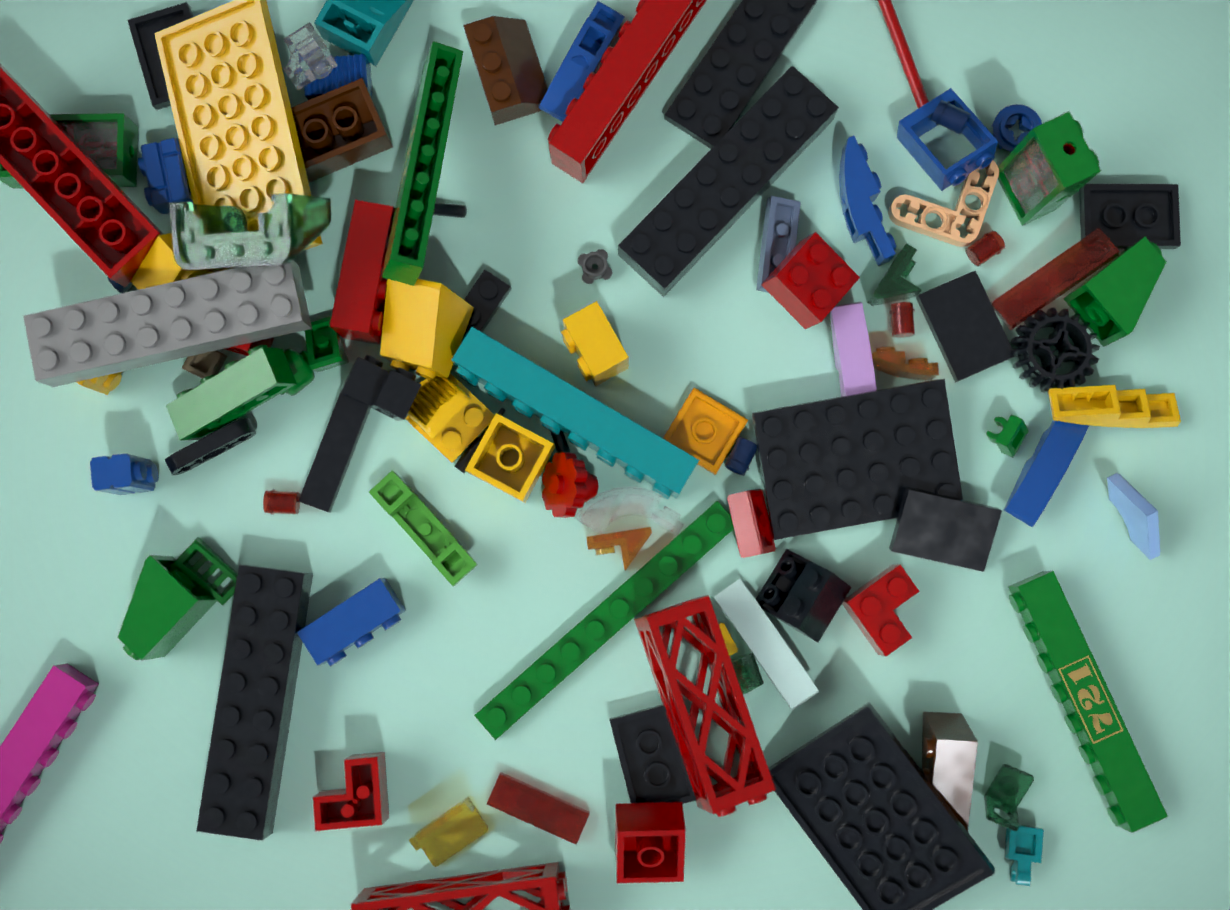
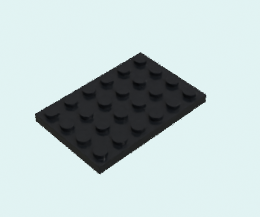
(855, 456)
(878, 817)

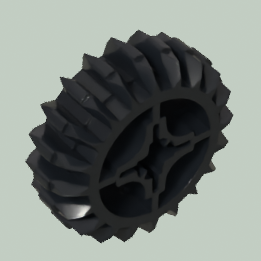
(1063, 327)

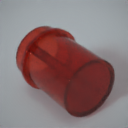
(985, 248)
(902, 319)
(281, 502)

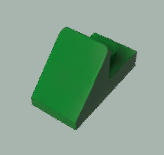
(324, 346)

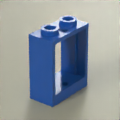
(920, 122)

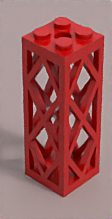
(753, 775)
(482, 885)

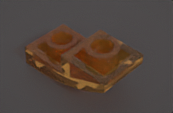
(894, 363)

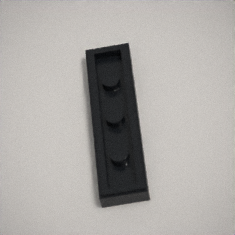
(334, 453)

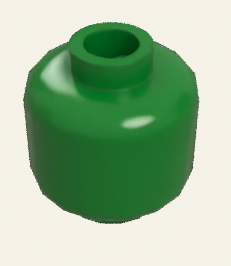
(300, 368)

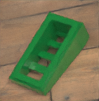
(192, 571)

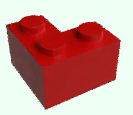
(874, 606)
(362, 801)

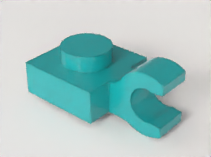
(1023, 847)

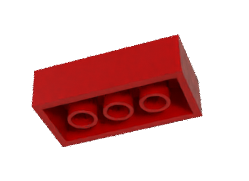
(361, 288)

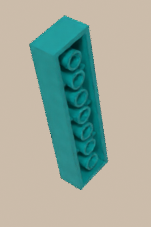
(573, 412)

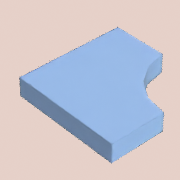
(1138, 515)

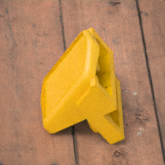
(448, 415)

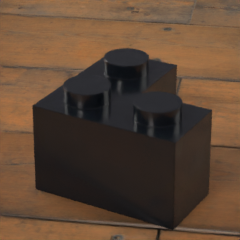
(381, 389)

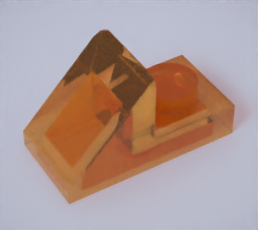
(630, 542)

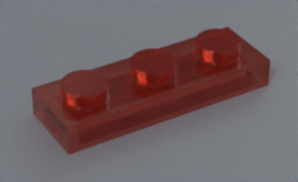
(538, 808)

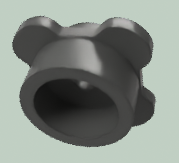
(599, 258)

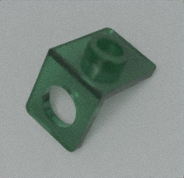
(747, 672)
(1006, 794)

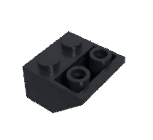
(803, 595)

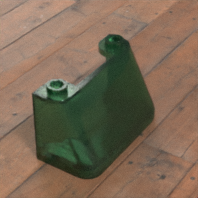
(219, 237)

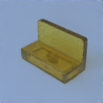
(450, 832)

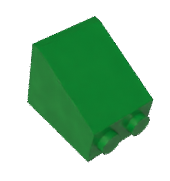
(1118, 291)
(161, 609)

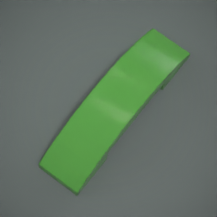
(423, 528)

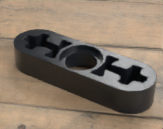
(210, 446)

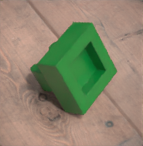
(1011, 435)

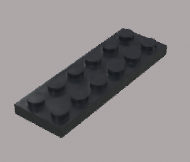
(736, 67)

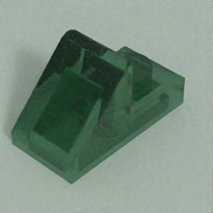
(892, 285)

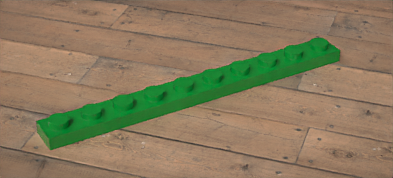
(605, 620)

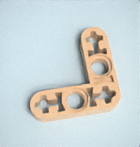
(950, 218)

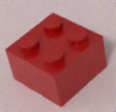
(810, 281)
(649, 842)

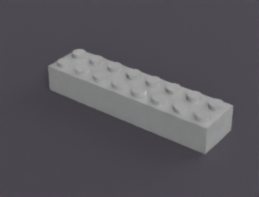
(166, 322)

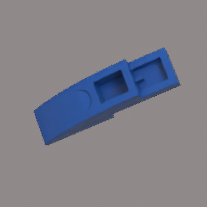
(581, 59)
(857, 192)

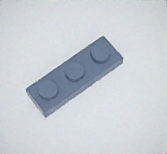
(778, 235)

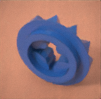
(1007, 118)

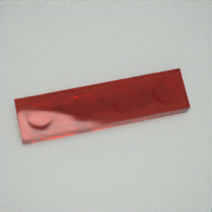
(1055, 278)

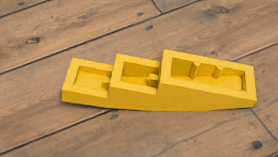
(1113, 407)

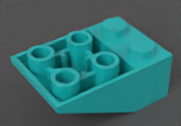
(361, 25)

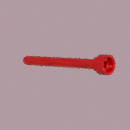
(903, 52)

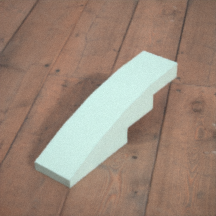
(766, 644)

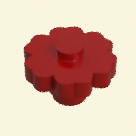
(567, 485)

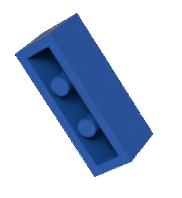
(352, 622)

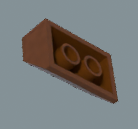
(507, 67)
(339, 129)

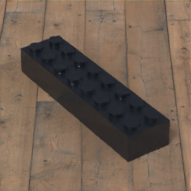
(727, 181)
(254, 703)

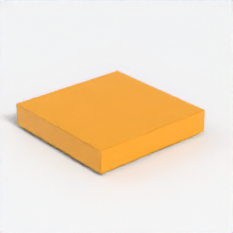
(705, 430)

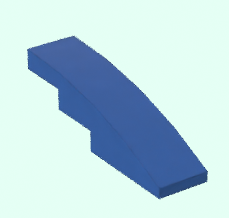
(1044, 471)

